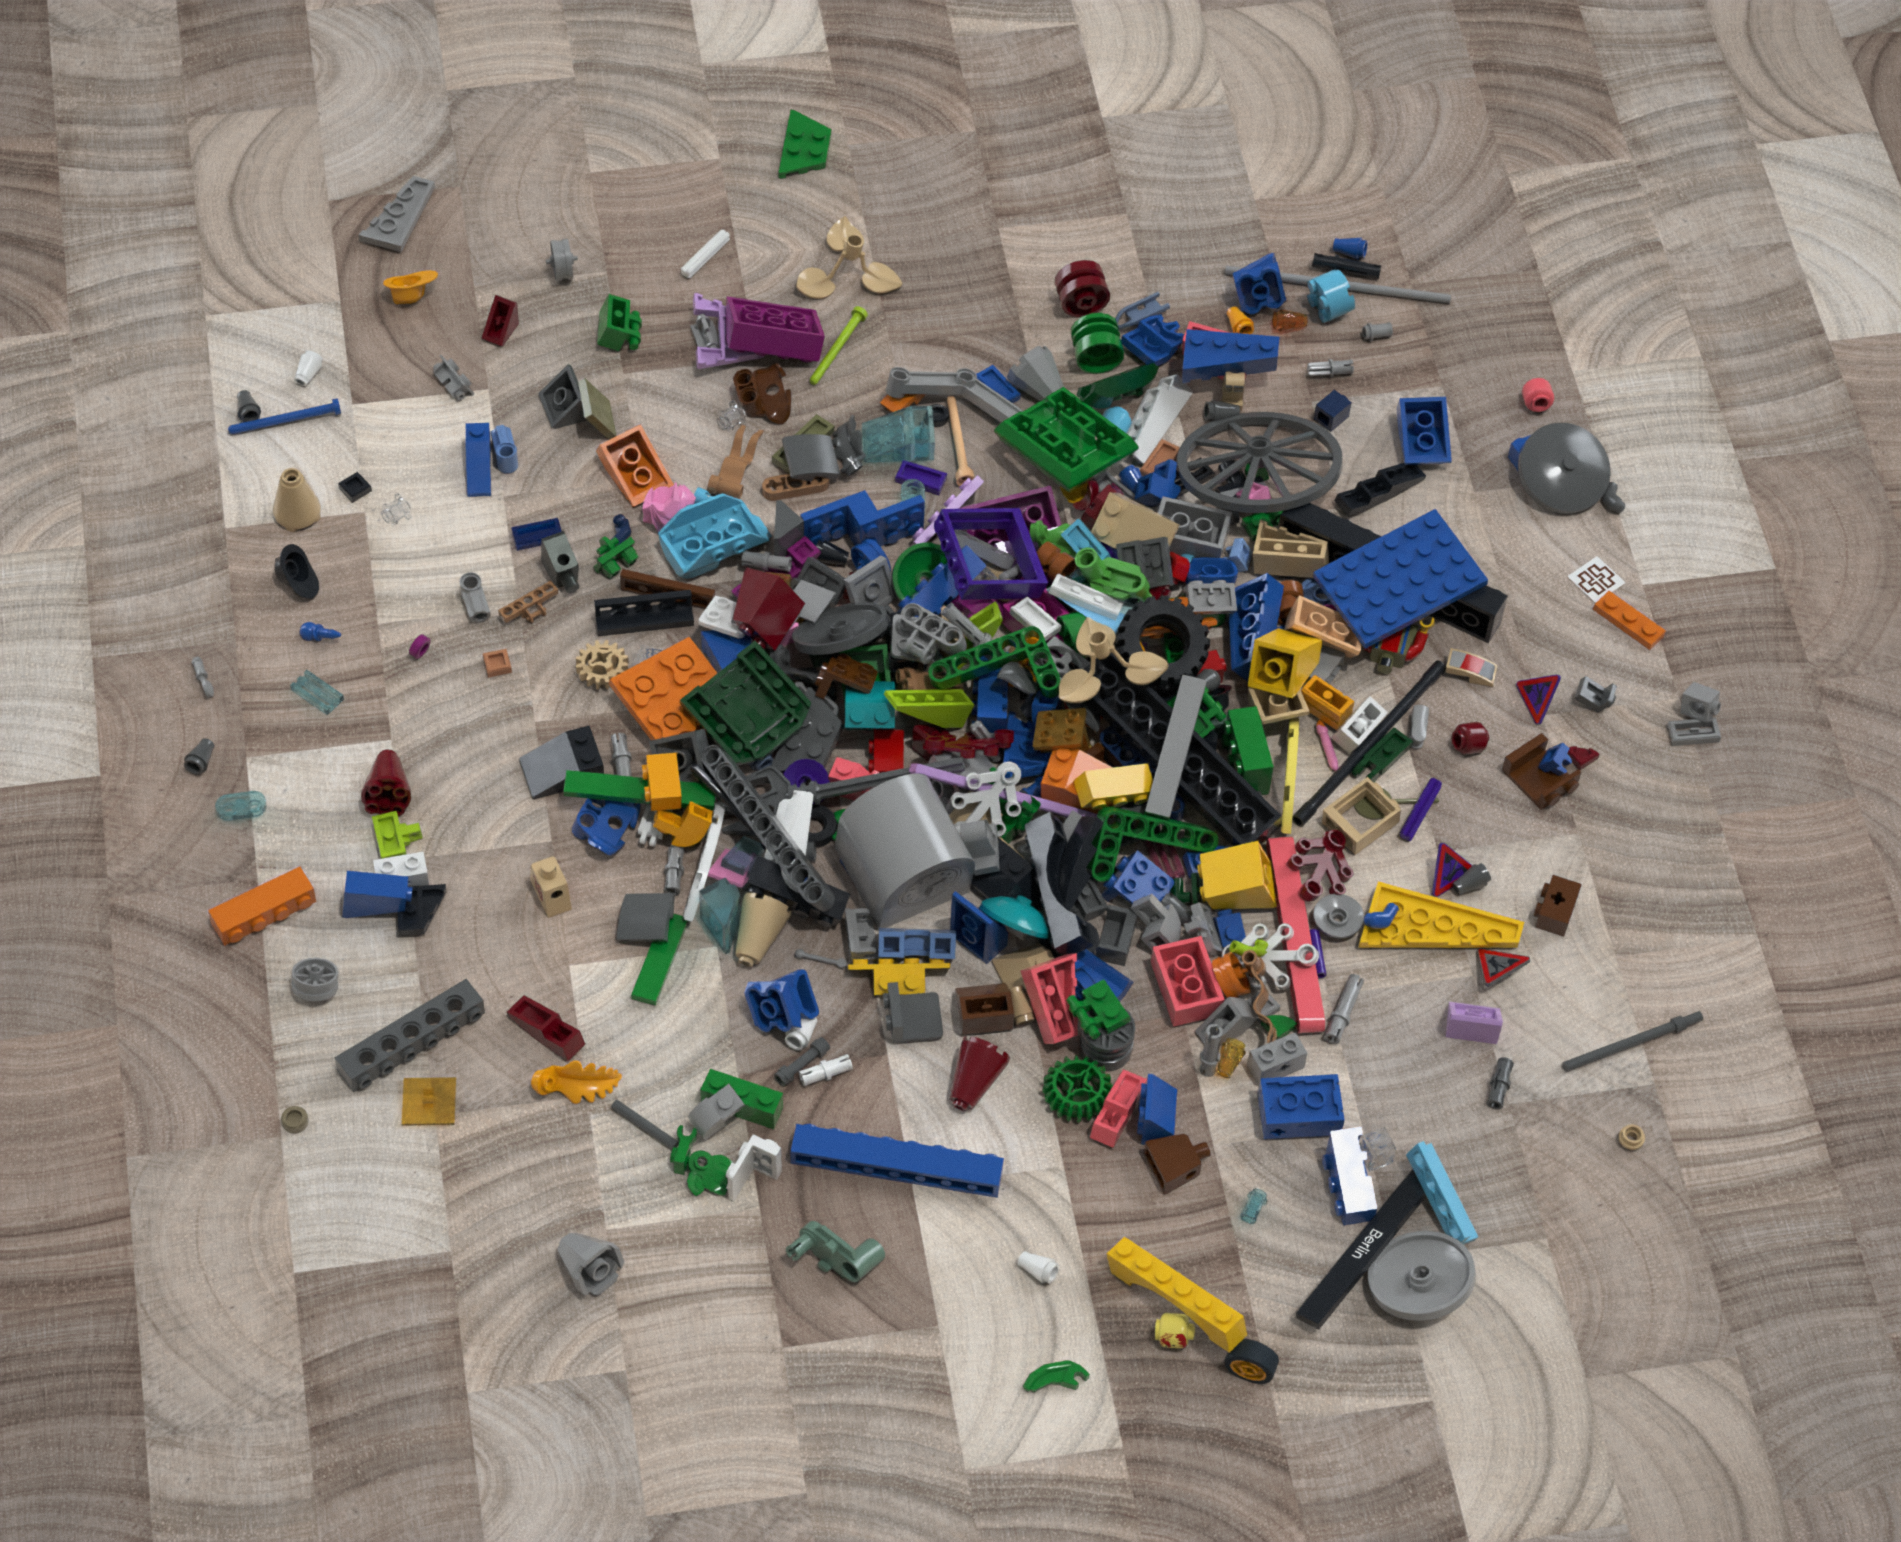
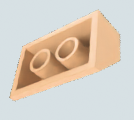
(1322, 623)

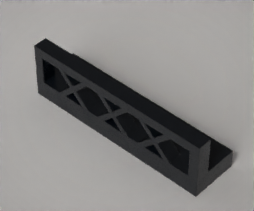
(644, 615)

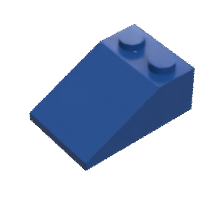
(1424, 430)
(977, 929)

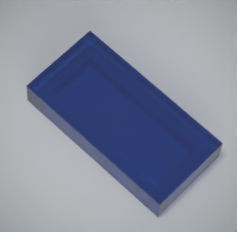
(530, 534)

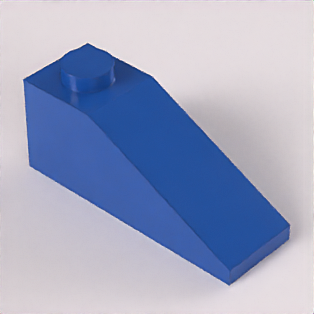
(478, 459)

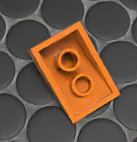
(633, 464)
(1061, 770)

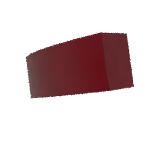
(546, 1027)

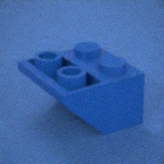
(1156, 1109)

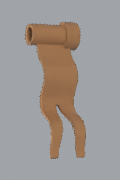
(734, 466)
(1256, 969)

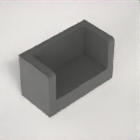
(1117, 935)

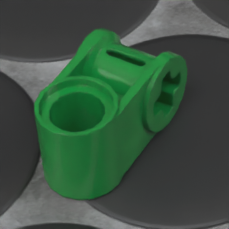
(1070, 628)

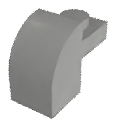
(1161, 921)
(712, 1113)

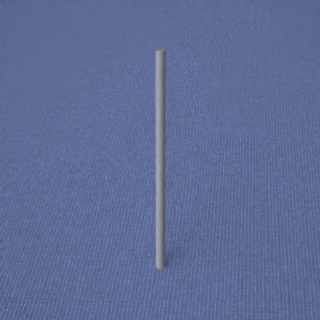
(1366, 288)

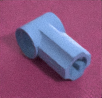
(504, 449)

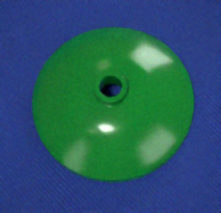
(913, 564)

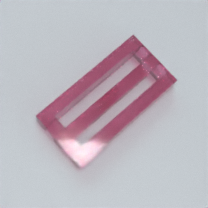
(1173, 854)

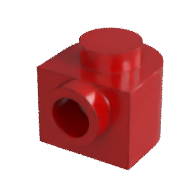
(1180, 567)

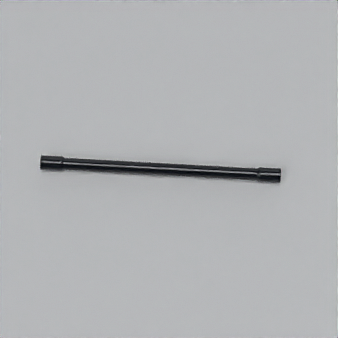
(1310, 807)

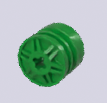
(1097, 343)

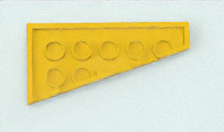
(1437, 923)

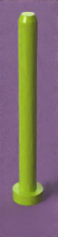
(858, 315)

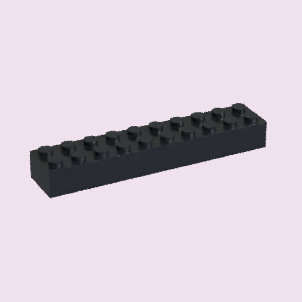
(1474, 614)
(1206, 779)

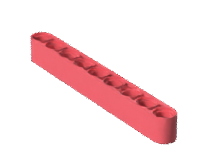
(1292, 911)

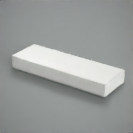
(1085, 597)

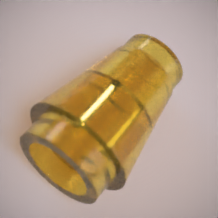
(1231, 1054)

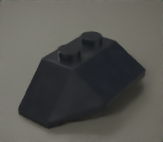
(1013, 879)

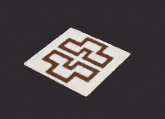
(1596, 579)

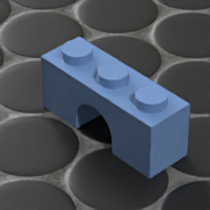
(921, 942)

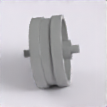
(561, 259)
(314, 979)

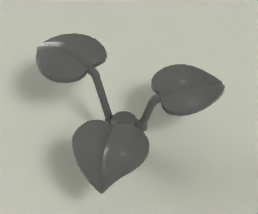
(1023, 680)

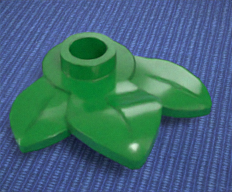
(710, 1176)

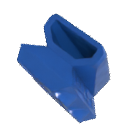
(1259, 285)
(781, 1001)

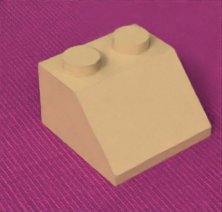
(1276, 707)

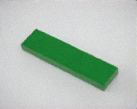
(658, 963)

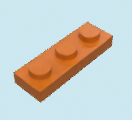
(1629, 620)

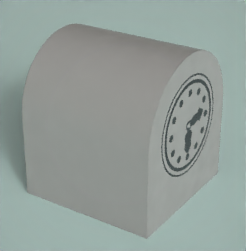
(903, 850)

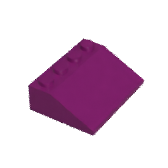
(773, 329)
(1034, 506)

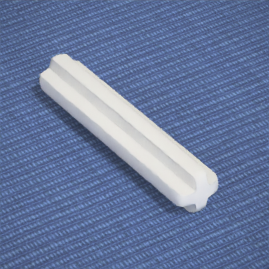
(705, 253)

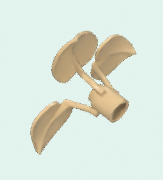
(848, 239)
(1098, 642)

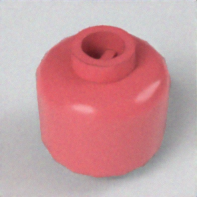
(1538, 395)

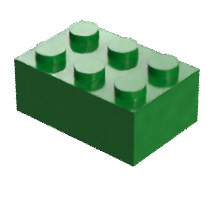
(1248, 747)

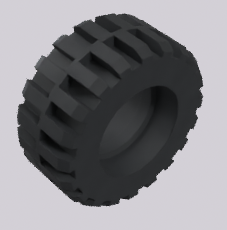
(1179, 620)

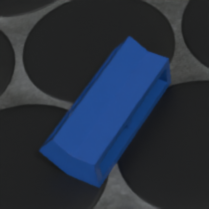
(1117, 981)

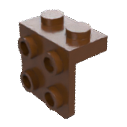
(847, 671)

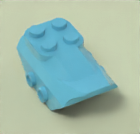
(709, 533)

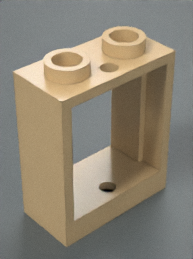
(1355, 842)

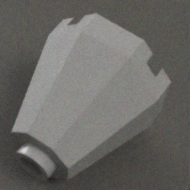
(1036, 373)
(590, 1262)

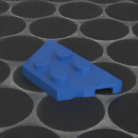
(1022, 751)

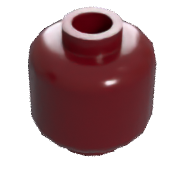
(1470, 738)

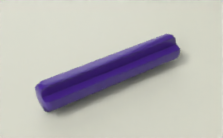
(1420, 809)

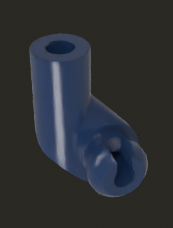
(622, 528)

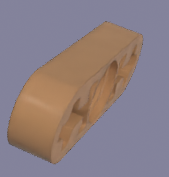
(789, 492)

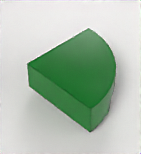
(1282, 1024)

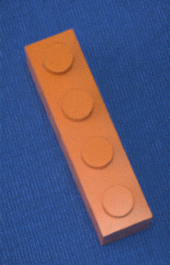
(262, 906)

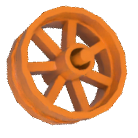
(1231, 975)

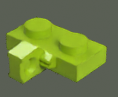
(393, 836)

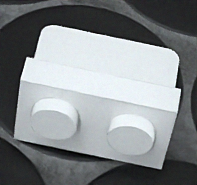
(719, 617)
(757, 1155)

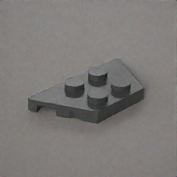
(815, 739)

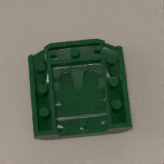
(748, 706)

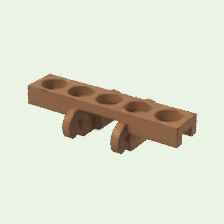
(522, 610)

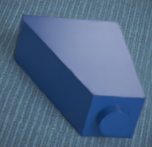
(374, 894)

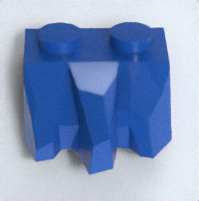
(1153, 340)

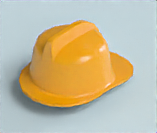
(410, 287)

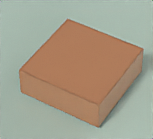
(497, 663)

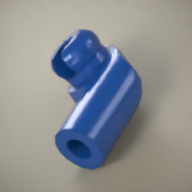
(1381, 919)

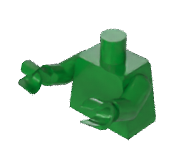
(1016, 825)

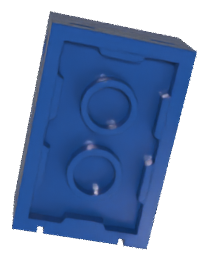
(1300, 1106)

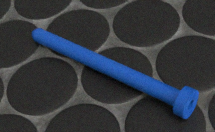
(286, 417)

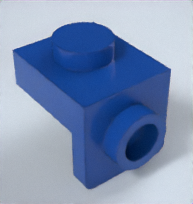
(1229, 927)

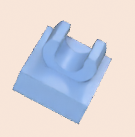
(1240, 554)

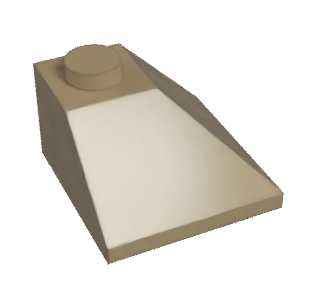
(1010, 965)

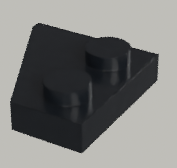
(421, 909)

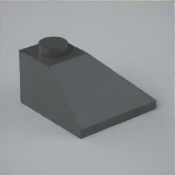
(688, 748)

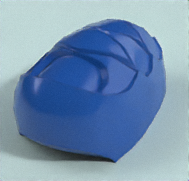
(1212, 569)

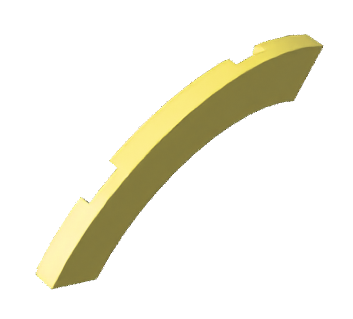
(1290, 775)

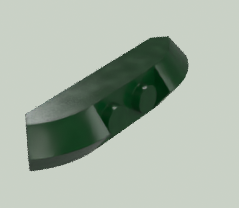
(1130, 382)

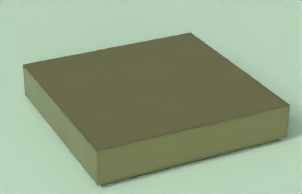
(597, 409)

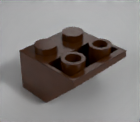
(985, 1008)

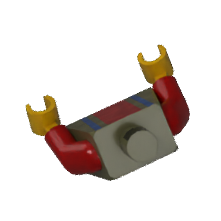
(1399, 647)

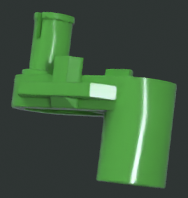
(1112, 576)

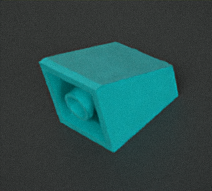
(869, 710)

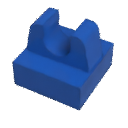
(1555, 758)

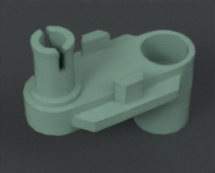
(835, 1252)

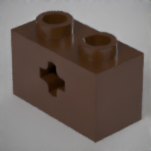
(1557, 906)

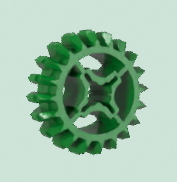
(1073, 1075)

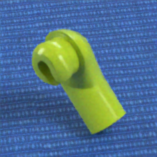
(1239, 948)

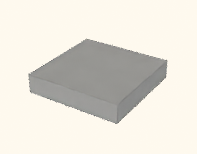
(871, 583)

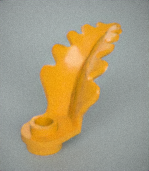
(576, 1081)

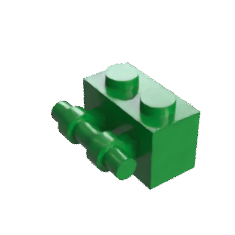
(615, 324)

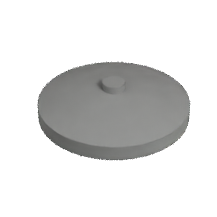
(1422, 1276)

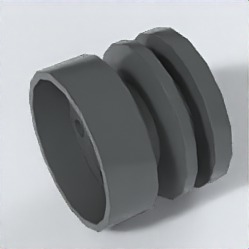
(1109, 1049)

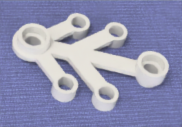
(990, 797)
(1277, 955)

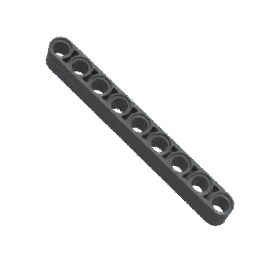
(773, 834)

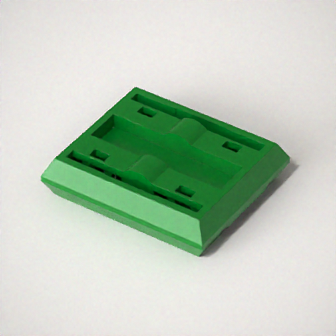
(1061, 440)

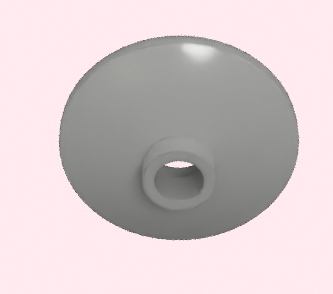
(1342, 908)

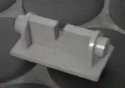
(705, 332)
(448, 371)

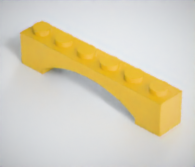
(1214, 1317)

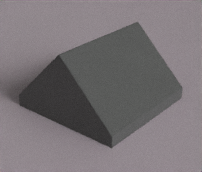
(563, 399)
(788, 528)

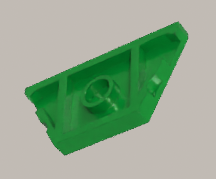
(804, 145)

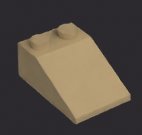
(1127, 521)

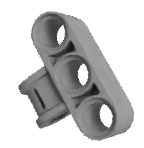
(925, 643)

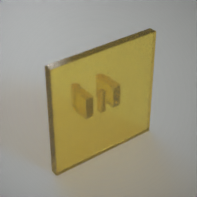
(429, 1101)

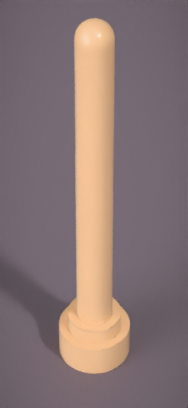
(963, 472)

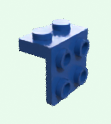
(1137, 879)

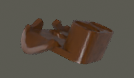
(753, 393)

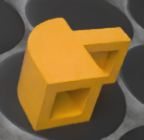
(685, 829)

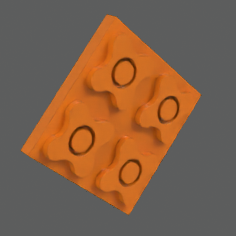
(658, 683)

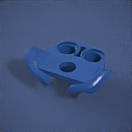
(600, 833)

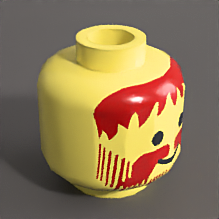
(1174, 1330)

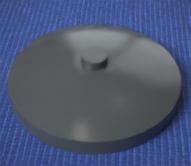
(1564, 468)
(841, 628)

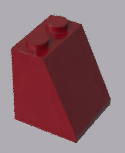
(766, 608)

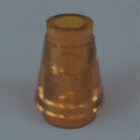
(1288, 320)

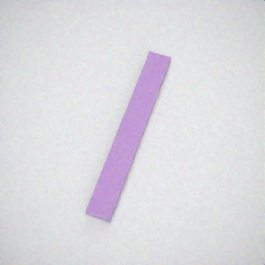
(960, 781)

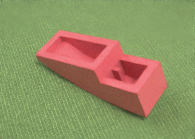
(1117, 1108)

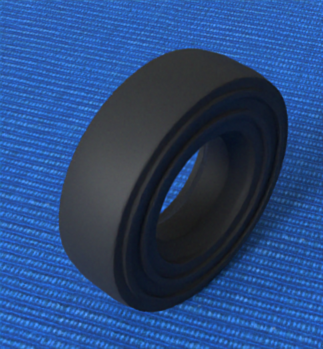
(830, 825)

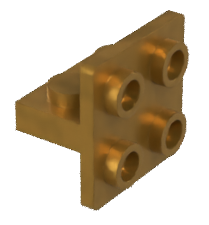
(1061, 730)

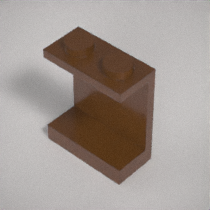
(1537, 785)

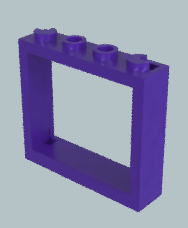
(1021, 542)

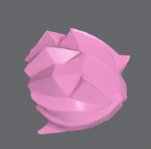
(665, 503)

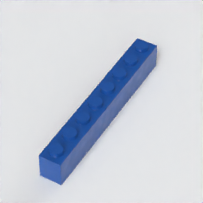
(896, 1160)

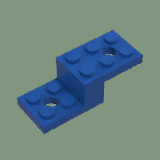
(861, 520)

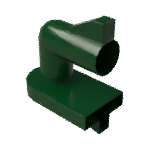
(1186, 897)

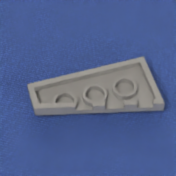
(399, 217)

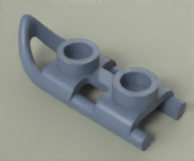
(1134, 315)

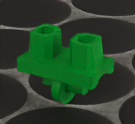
(607, 562)

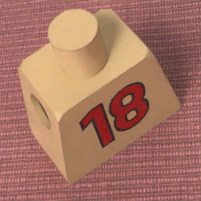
(546, 879)

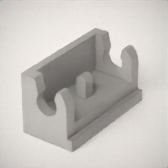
(860, 935)

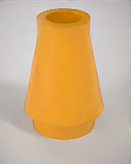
(1239, 321)

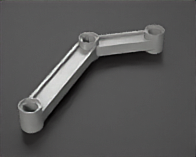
(961, 384)

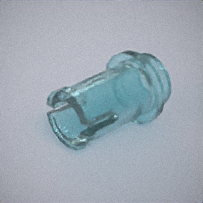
(1256, 1200)

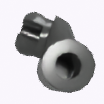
(1612, 500)

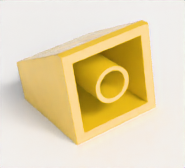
(1283, 661)
(1237, 878)

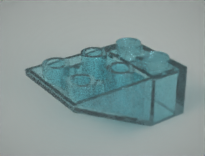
(900, 436)

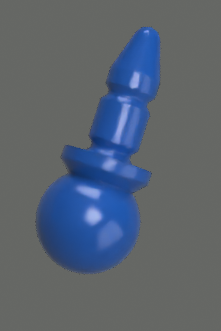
(311, 631)

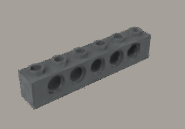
(394, 1036)

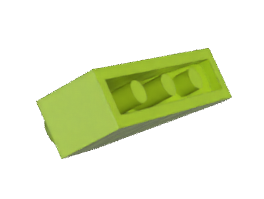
(940, 707)

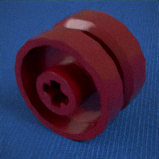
(1082, 288)

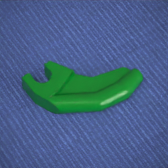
(1056, 1373)

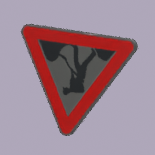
(1498, 965)

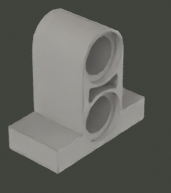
(982, 845)

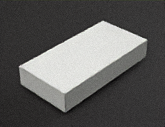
(1030, 614)

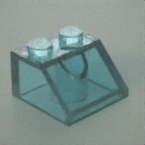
(720, 911)

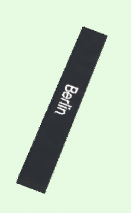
(1362, 1252)

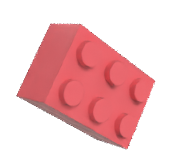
(1186, 980)

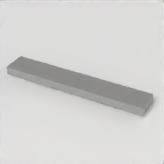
(1175, 747)

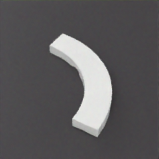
(705, 861)

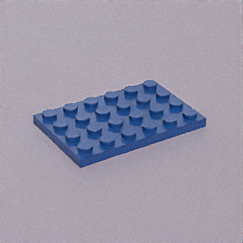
(1400, 578)

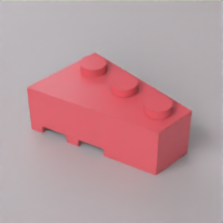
(1048, 988)

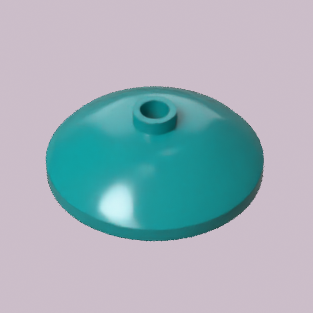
(1016, 914)

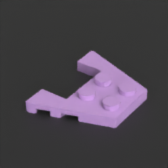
(724, 355)

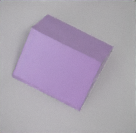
(1473, 1023)

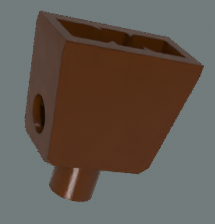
(1175, 1160)

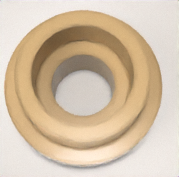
(1635, 1132)

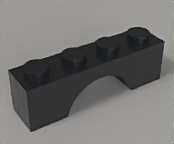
(766, 879)

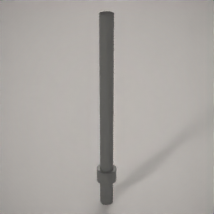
(1676, 1024)

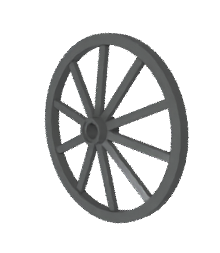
(1258, 454)

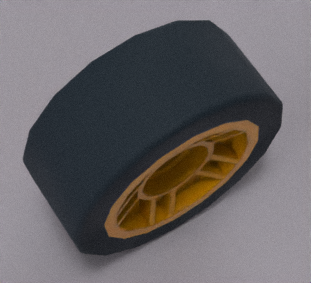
(1252, 1362)

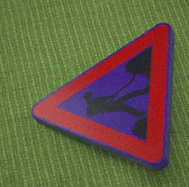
(1538, 694)
(1448, 869)

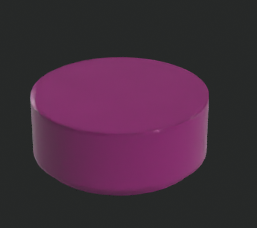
(419, 646)

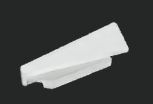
(1157, 413)
(795, 818)

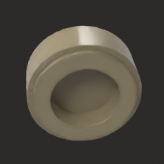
(294, 1119)

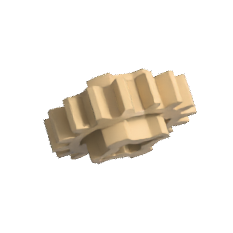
(601, 663)

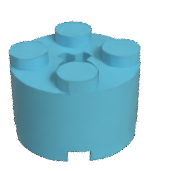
(1330, 295)

